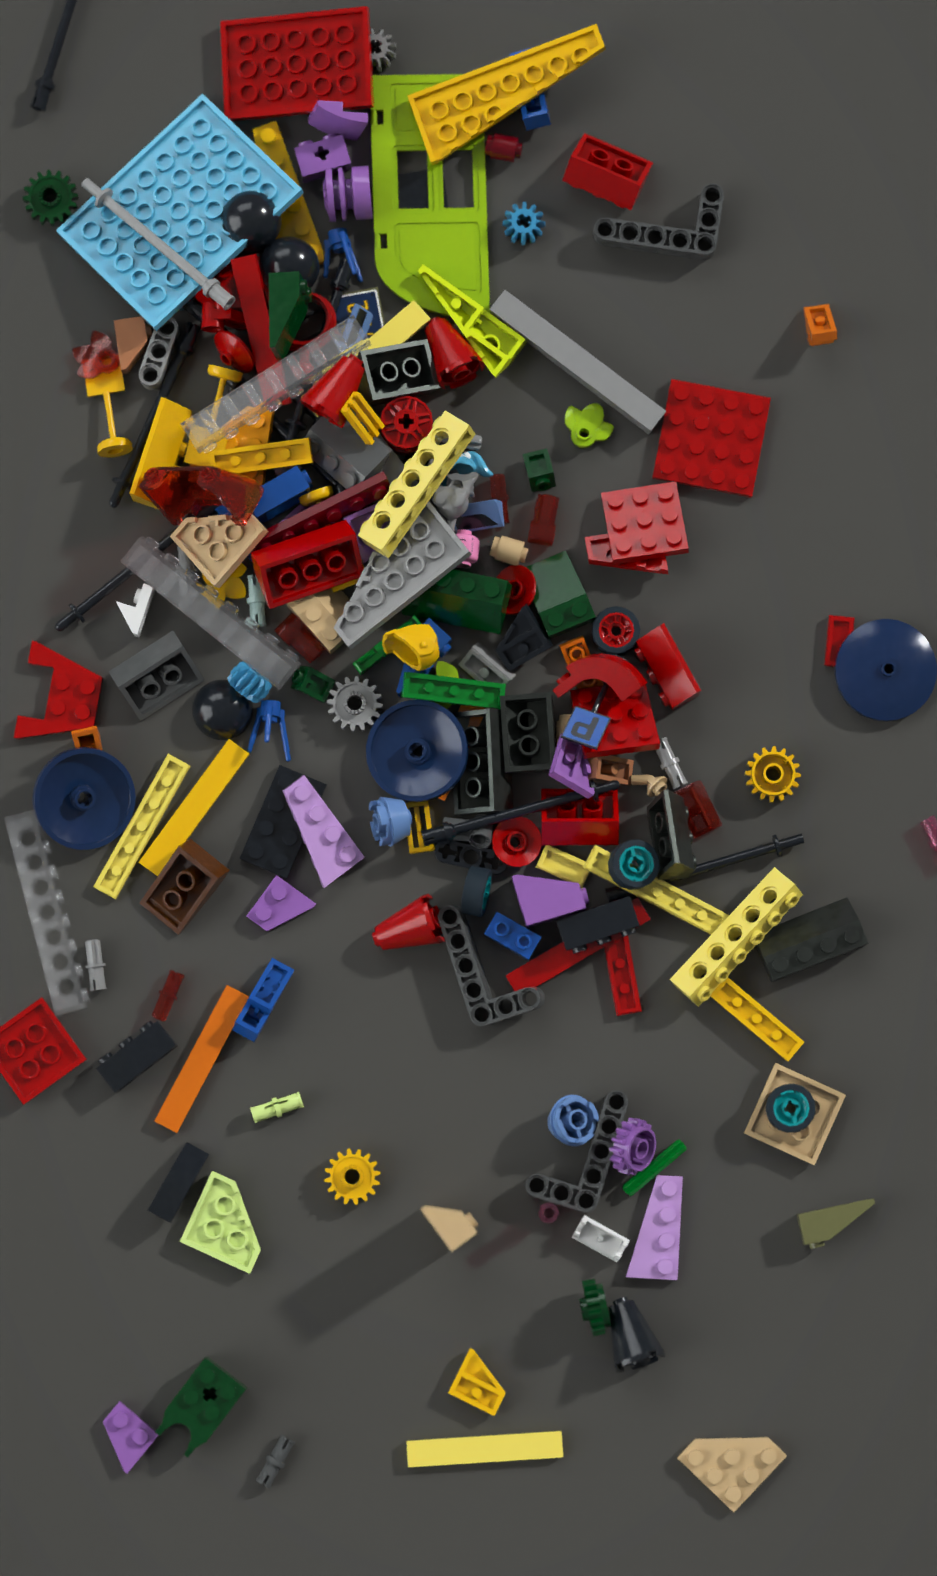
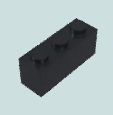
(598, 925)
(136, 1056)

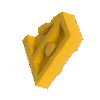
(477, 1384)

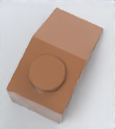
(132, 341)
(611, 768)

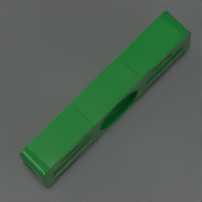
(377, 653)

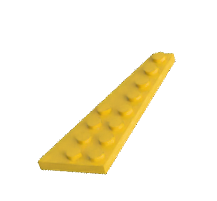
(477, 100)

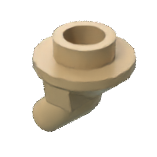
(655, 785)

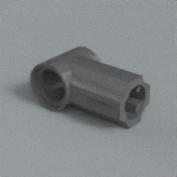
(478, 838)

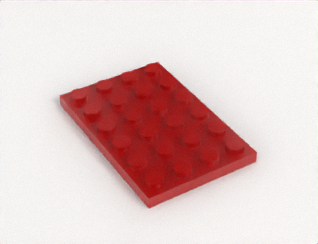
(294, 60)

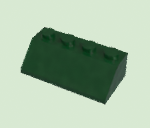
(464, 601)

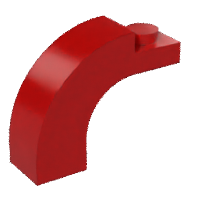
(609, 668)

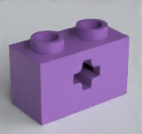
(310, 162)

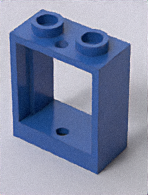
(282, 493)

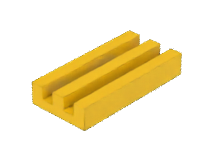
(364, 414)
(421, 848)

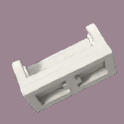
(600, 1238)

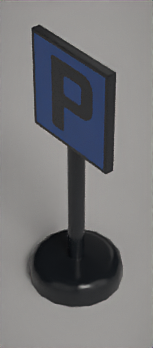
(588, 726)

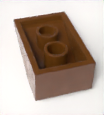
(184, 885)

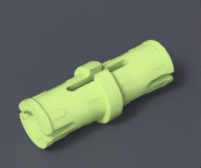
(276, 1107)

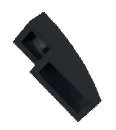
(178, 1182)

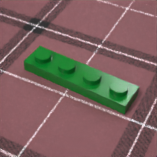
(452, 690)

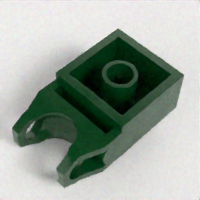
(198, 1412)

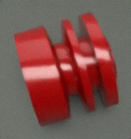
(405, 440)

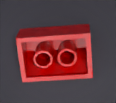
(607, 171)
(667, 667)
(581, 821)

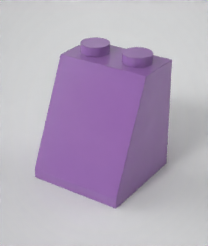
(547, 899)

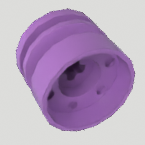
(348, 193)

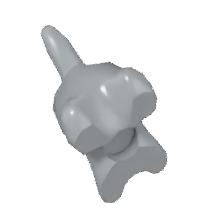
(453, 498)

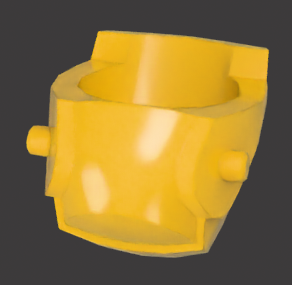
(413, 645)

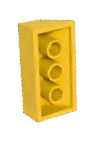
(163, 445)

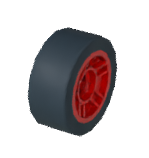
(615, 618)

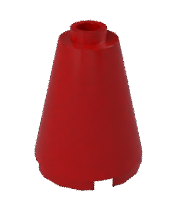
(452, 354)
(334, 389)
(410, 927)

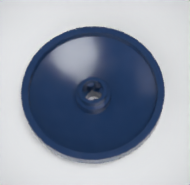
(862, 674)
(394, 745)
(107, 801)

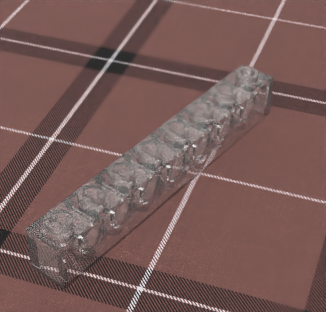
(62, 1003)

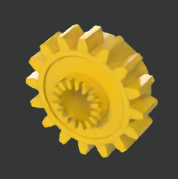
(782, 764)
(339, 1182)

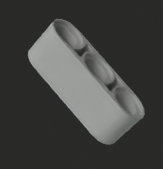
(160, 365)

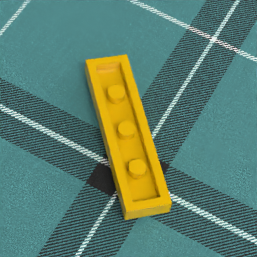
(263, 456)
(757, 1019)

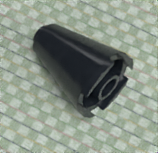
(632, 1337)

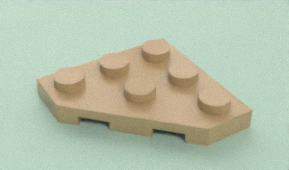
(217, 544)
(732, 1465)

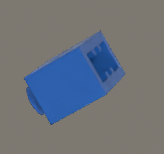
(512, 936)

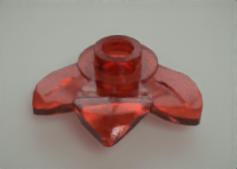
(92, 356)

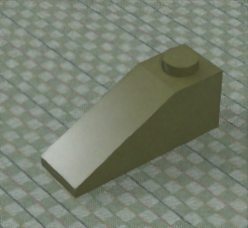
(827, 1222)

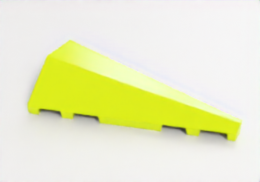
(487, 335)

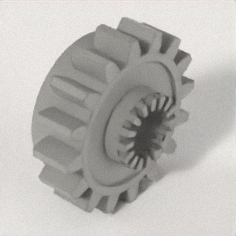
(354, 690)

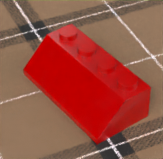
(307, 564)

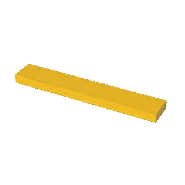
(194, 806)

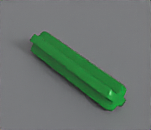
(654, 1167)

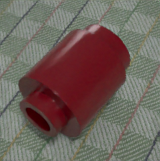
(503, 147)

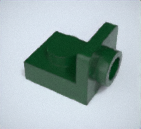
(539, 470)
(312, 683)

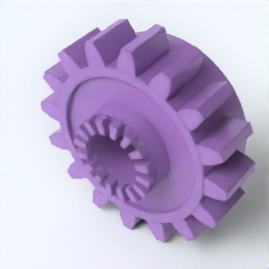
(633, 1146)

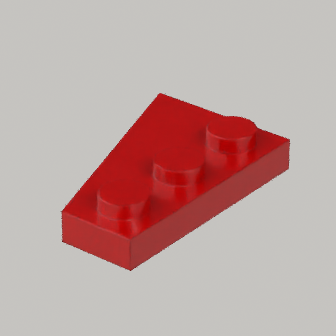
(600, 554)

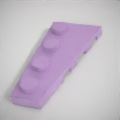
(325, 838)
(659, 1236)

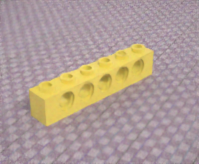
(416, 497)
(737, 924)

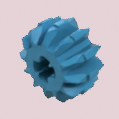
(520, 231)
(249, 682)

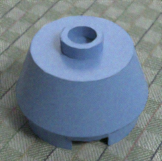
(390, 820)
(573, 1120)

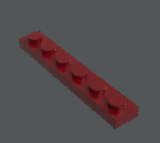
(328, 510)

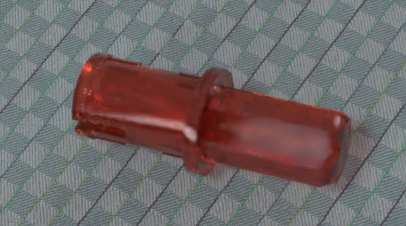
(498, 492)
(167, 995)

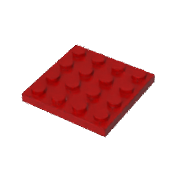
(711, 438)

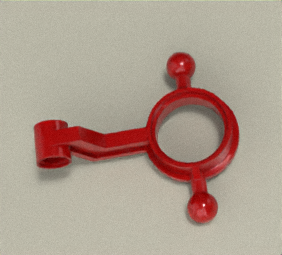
(215, 318)

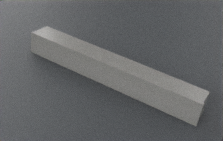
(577, 362)

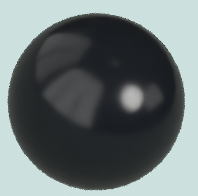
(251, 218)
(290, 255)
(221, 710)

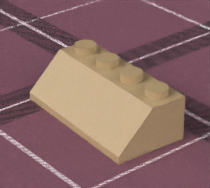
(320, 615)
(451, 1224)

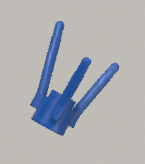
(340, 243)
(269, 713)

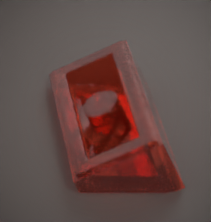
(702, 813)

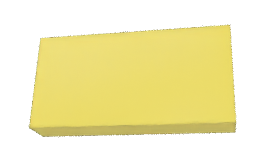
(562, 865)

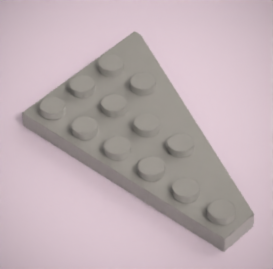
(390, 584)

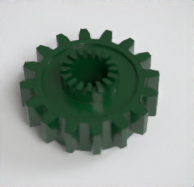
(48, 185)
(594, 1307)

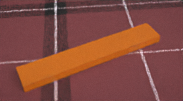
(201, 1059)

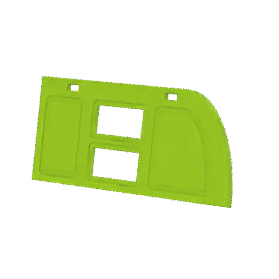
(441, 238)

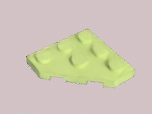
(223, 1225)

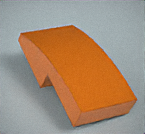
(574, 650)

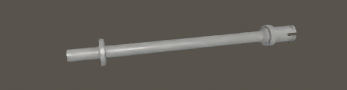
(210, 287)

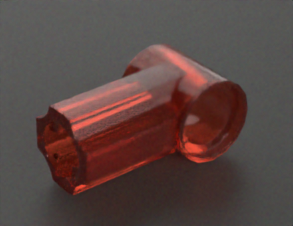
(543, 525)
(295, 633)

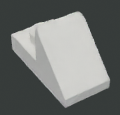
(136, 615)

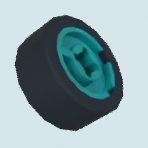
(629, 877)
(476, 891)
(803, 1104)

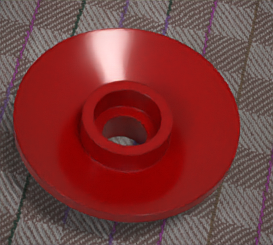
(234, 351)
(523, 580)
(528, 842)

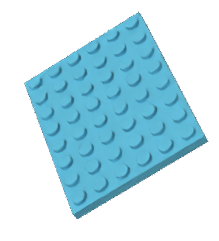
(178, 194)

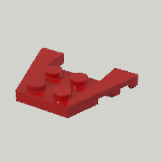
(71, 697)

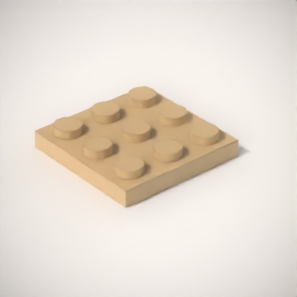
(809, 1141)

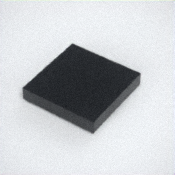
(414, 190)

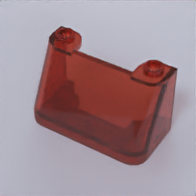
(185, 490)

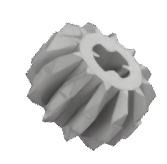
(386, 49)

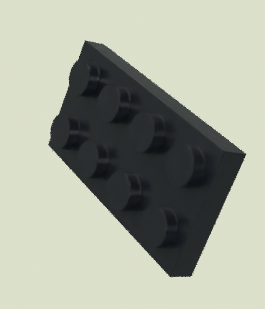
(275, 834)

